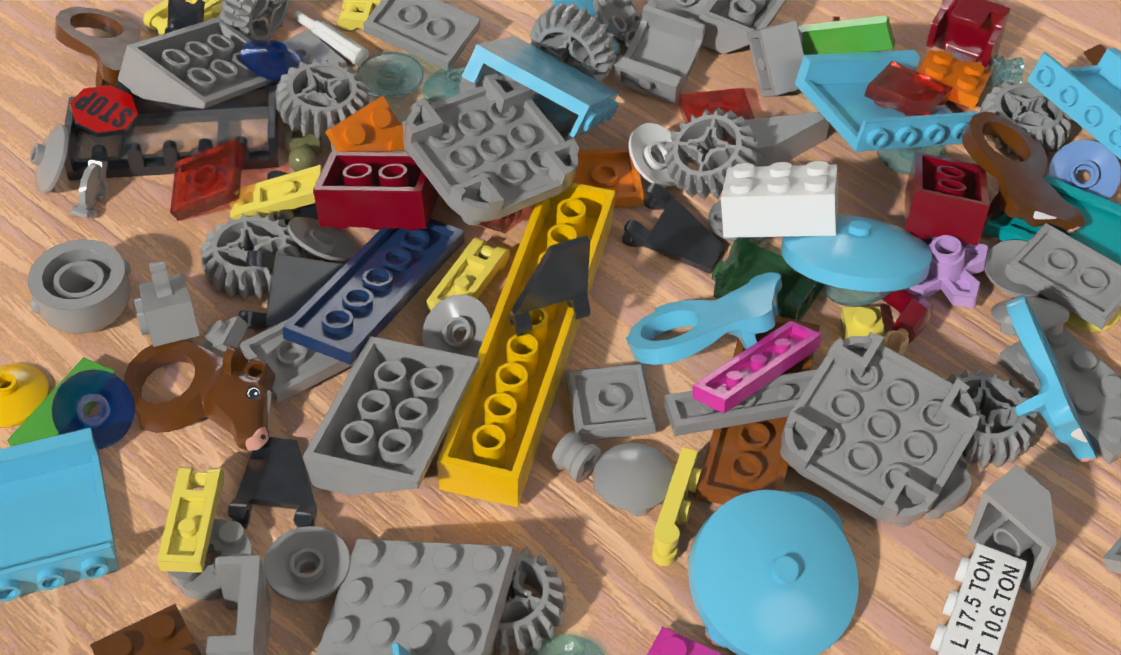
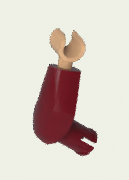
(913, 318)

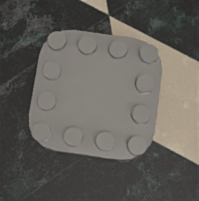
(490, 150)
(879, 430)

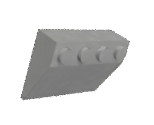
(190, 66)
(388, 418)

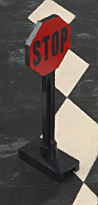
(110, 108)

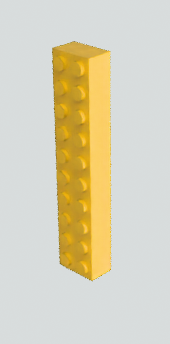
(518, 377)

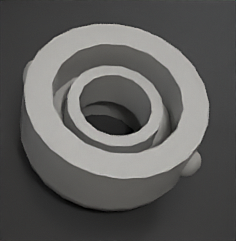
(80, 286)

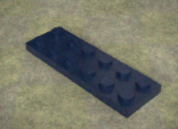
(372, 289)

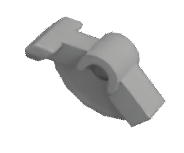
(91, 189)

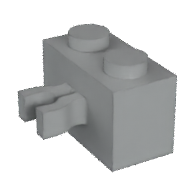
(776, 57)
(165, 307)

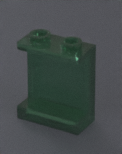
(750, 260)

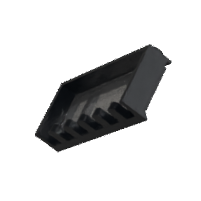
(176, 132)

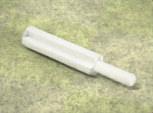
(334, 39)

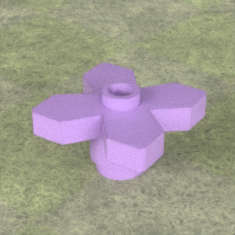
(953, 270)

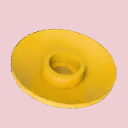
(20, 392)

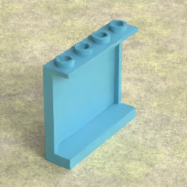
(546, 76)
(838, 88)
(1086, 94)
(53, 515)

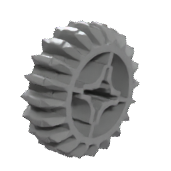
(255, 17)
(575, 40)
(319, 96)
(1029, 111)
(704, 144)
(227, 250)
(1000, 431)
(526, 617)

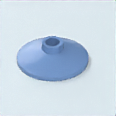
(1091, 158)

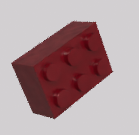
(373, 192)
(946, 199)

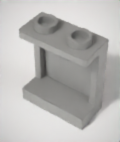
(660, 54)
(247, 591)

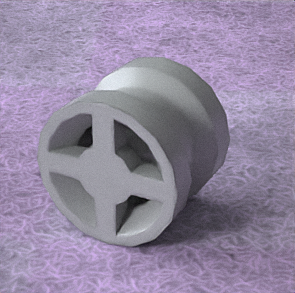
(575, 456)

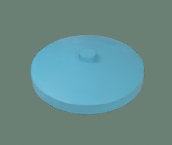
(861, 256)
(773, 575)

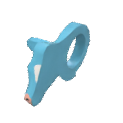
(738, 313)
(1053, 397)

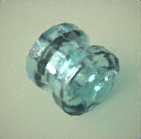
(1006, 70)

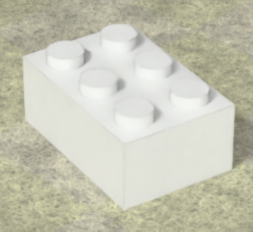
(780, 200)

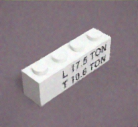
(981, 605)

